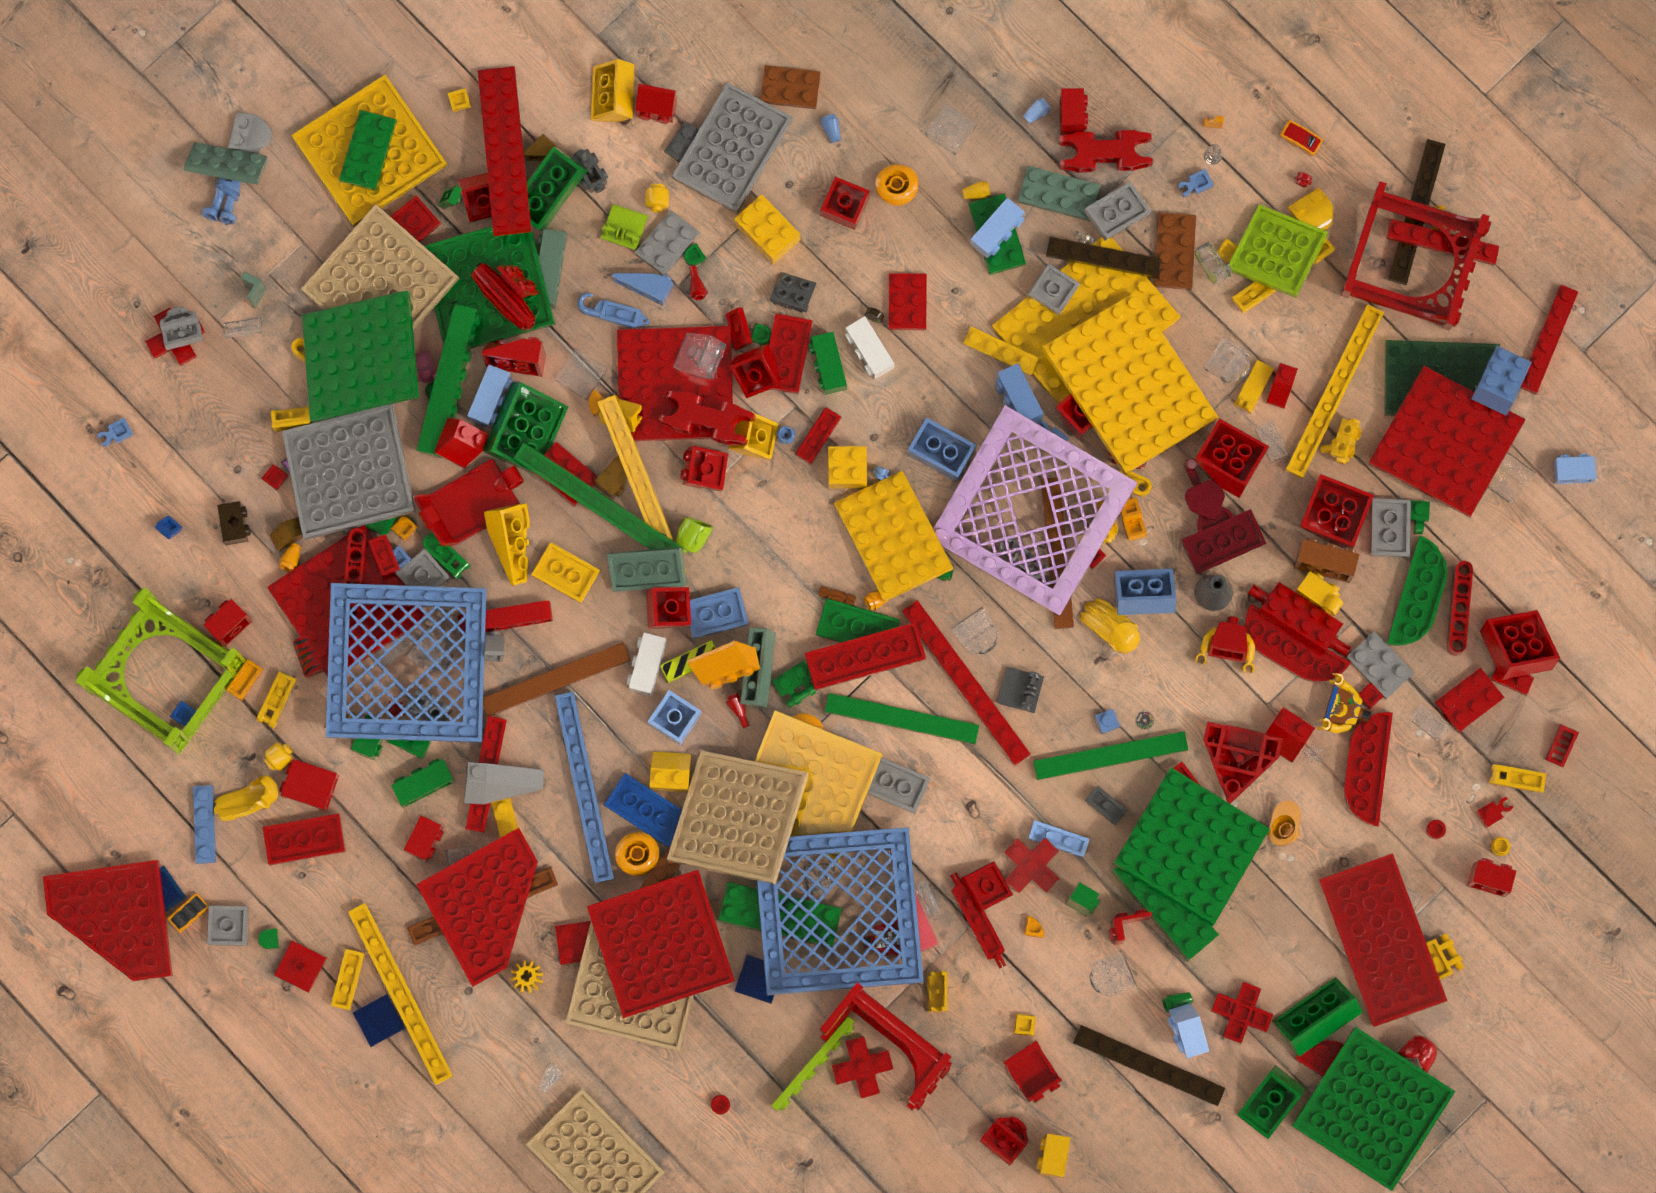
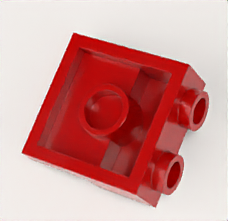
(704, 468)

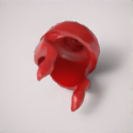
(1420, 1048)

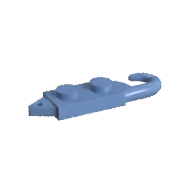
(613, 312)

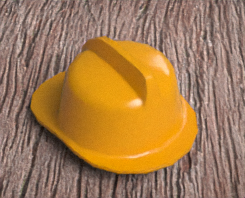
(1285, 823)

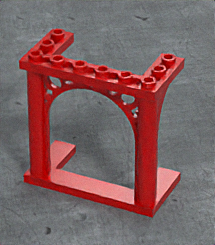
(1470, 227)
(925, 1058)

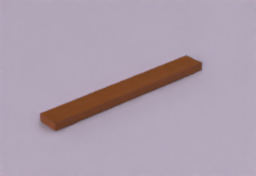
(1064, 620)
(555, 679)
(430, 929)

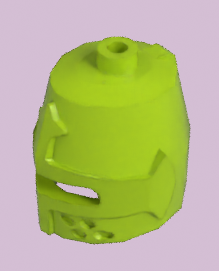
(693, 534)

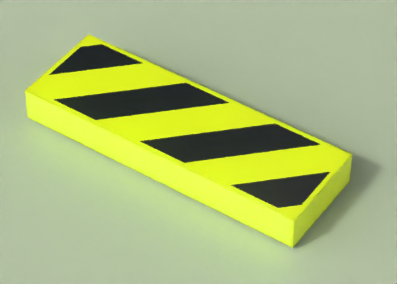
(679, 666)

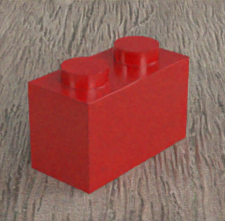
(424, 838)

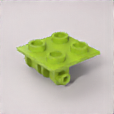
(624, 227)

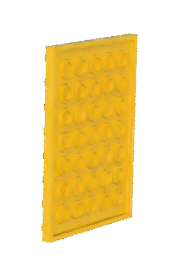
(1034, 325)
(1130, 383)

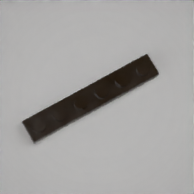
(1103, 257)

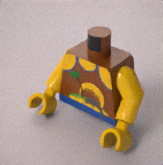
(1343, 707)

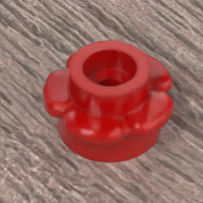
(1303, 179)

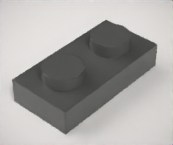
(681, 141)
(1106, 805)

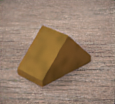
(539, 149)
(287, 533)

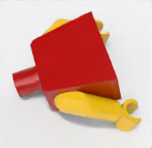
(1229, 642)

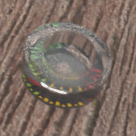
(1144, 720)

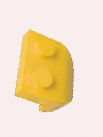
(1314, 210)

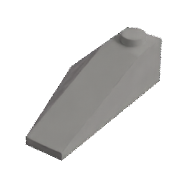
(498, 782)

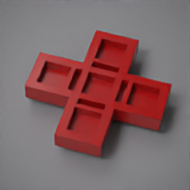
(156, 344)
(1032, 865)
(1242, 1012)
(862, 1067)

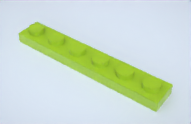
(819, 1059)

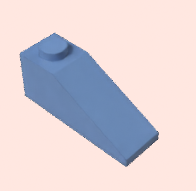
(650, 286)

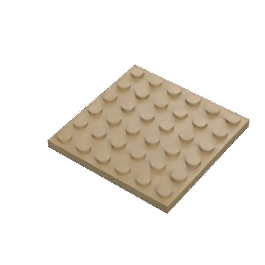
(381, 261)
(738, 817)
(597, 1008)

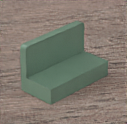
(256, 286)

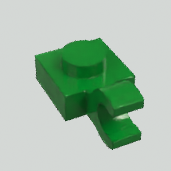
(1419, 513)

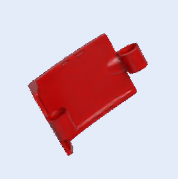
(459, 507)

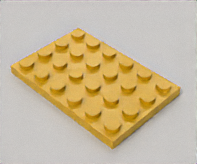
(893, 536)

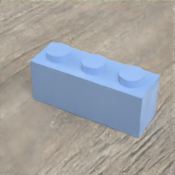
(998, 228)
(490, 396)

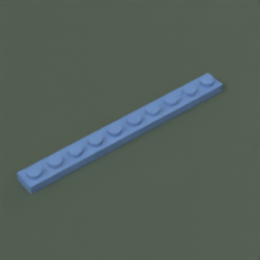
(584, 787)

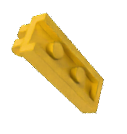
(1253, 386)

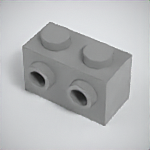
(433, 711)

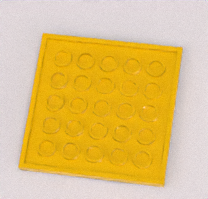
(408, 161)
(837, 772)

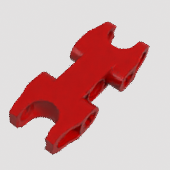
(1105, 151)
(693, 414)

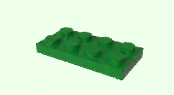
(368, 150)
(1010, 252)

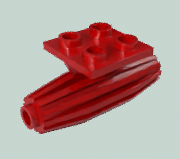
(507, 292)

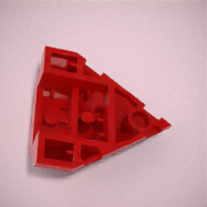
(1239, 755)

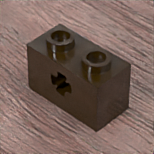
(228, 513)

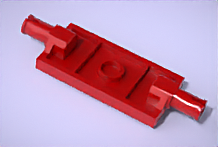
(1300, 618)

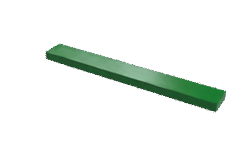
(902, 718)
(1110, 755)

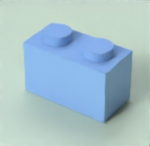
(1574, 469)

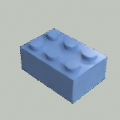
(1501, 380)
(1017, 393)
(941, 449)
(1145, 591)

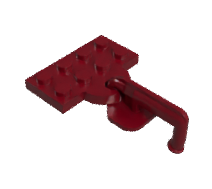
(1218, 539)

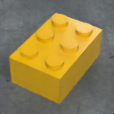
(767, 229)

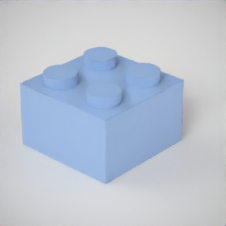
(674, 718)
(1188, 1031)

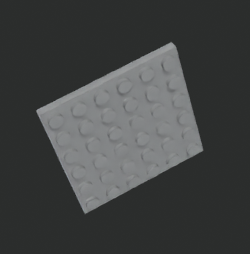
(348, 471)

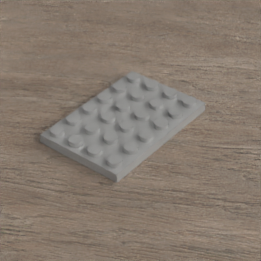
(732, 147)

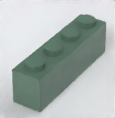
(551, 260)
(756, 686)

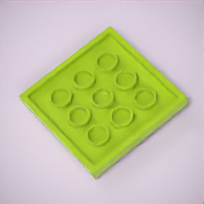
(1277, 251)

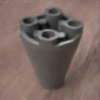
(1211, 597)

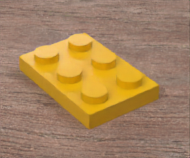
(565, 573)

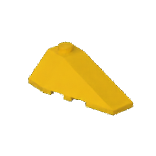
(509, 536)

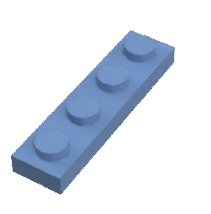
(204, 824)

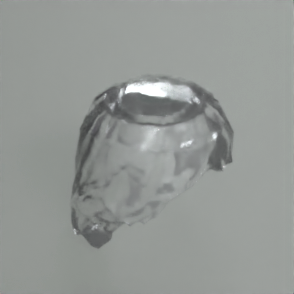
(815, 874)

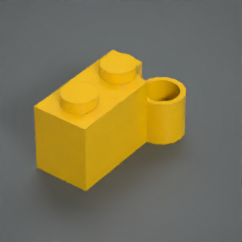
(1320, 593)

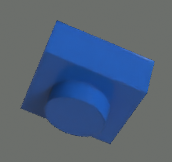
(168, 527)
(183, 713)

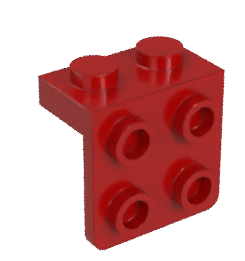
(1116, 931)

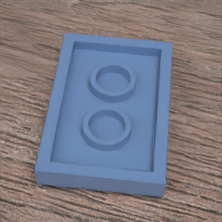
(717, 613)

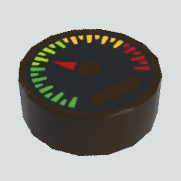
(874, 315)

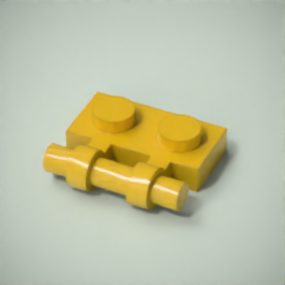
(1441, 964)

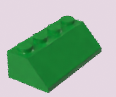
(1317, 1016)

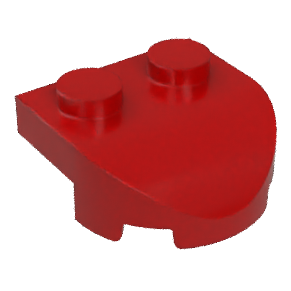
(1006, 1138)

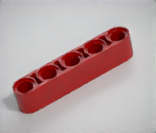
(355, 566)
(1464, 600)
(515, 616)

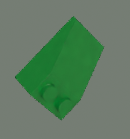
(1271, 1102)

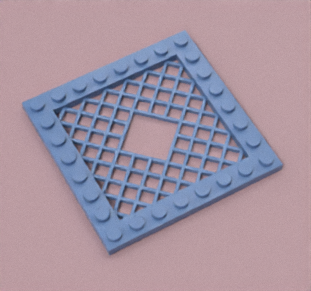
(419, 596)
(907, 972)

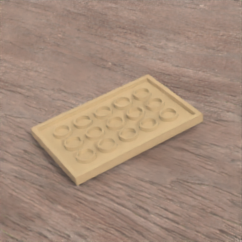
(592, 1151)

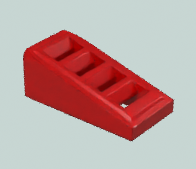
(1562, 728)

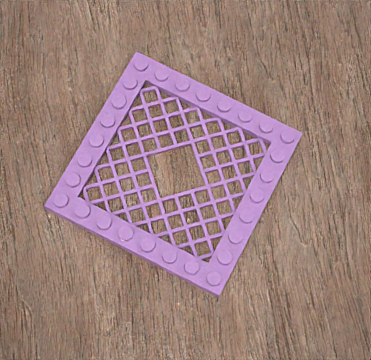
(1120, 486)

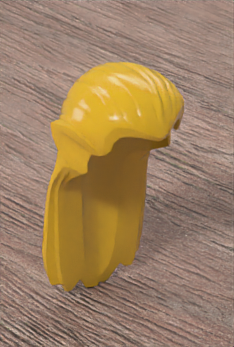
(1113, 628)
(243, 802)

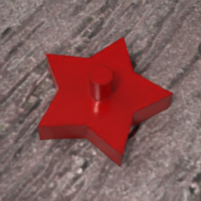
(395, 709)

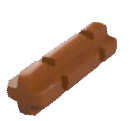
(836, 595)

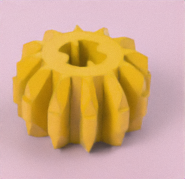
(532, 980)

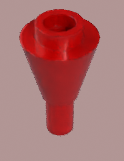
(697, 288)
(738, 709)

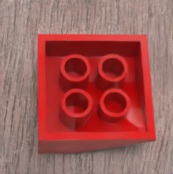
(519, 356)
(1231, 457)
(1336, 512)
(1519, 644)

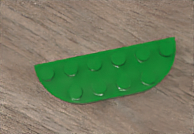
(1419, 595)

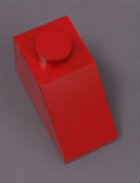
(1282, 385)

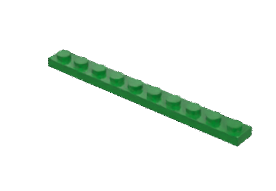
(592, 498)

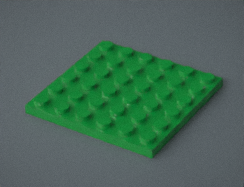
(464, 255)
(360, 356)
(1191, 846)
(1373, 1108)

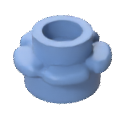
(786, 430)
(880, 472)

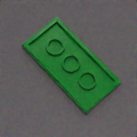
(846, 622)

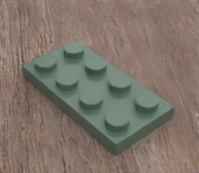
(225, 163)
(1057, 193)
(646, 569)

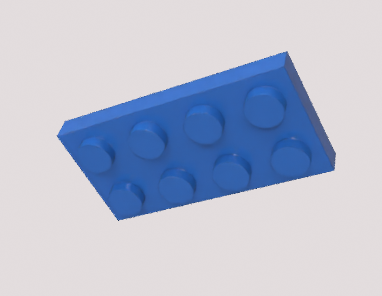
(644, 809)

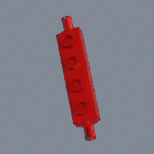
(978, 923)

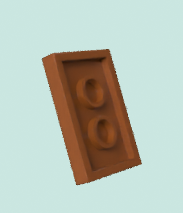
(790, 87)

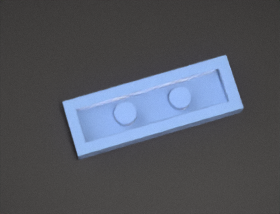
(1059, 838)

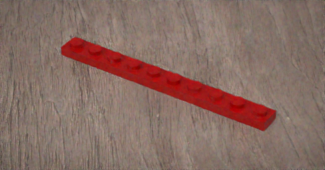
(966, 683)

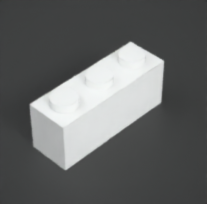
(869, 348)
(646, 664)

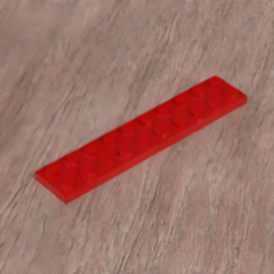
(504, 151)

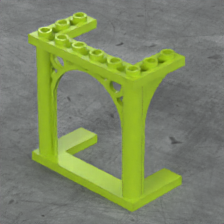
(150, 609)

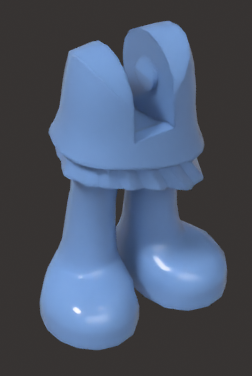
(228, 188)

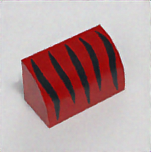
(308, 658)

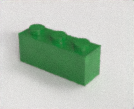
(828, 363)
(422, 782)
(1083, 900)

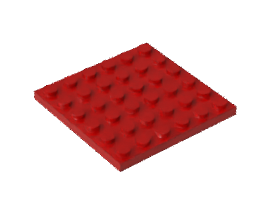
(648, 373)
(1446, 442)
(306, 599)
(660, 943)

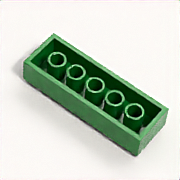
(741, 910)
(1182, 928)

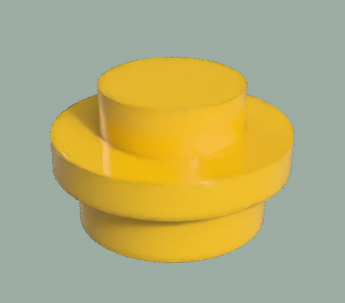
(1500, 846)

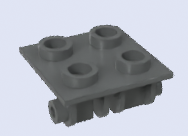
(793, 292)
(1020, 689)

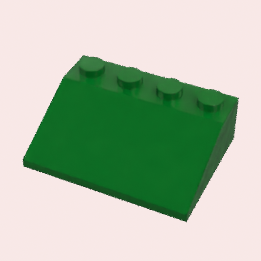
(525, 418)

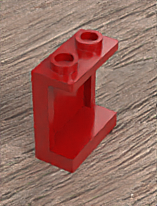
(309, 784)
(1032, 1072)

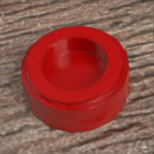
(1436, 829)
(720, 1104)

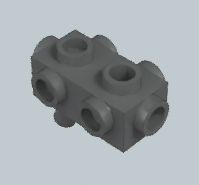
(590, 161)

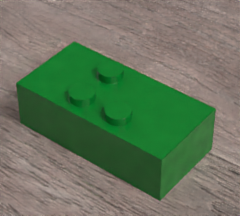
(552, 186)

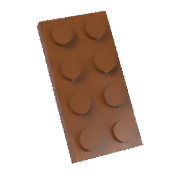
(1176, 250)

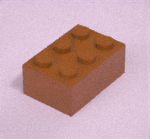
(1326, 560)

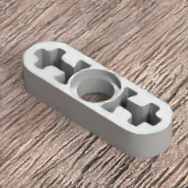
(1015, 559)

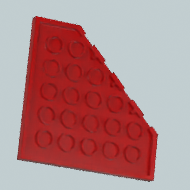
(482, 903)
(116, 915)

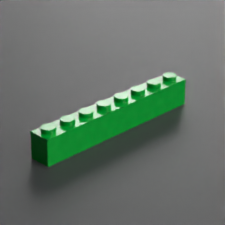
(449, 376)

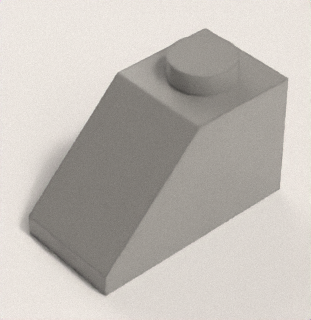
(494, 647)

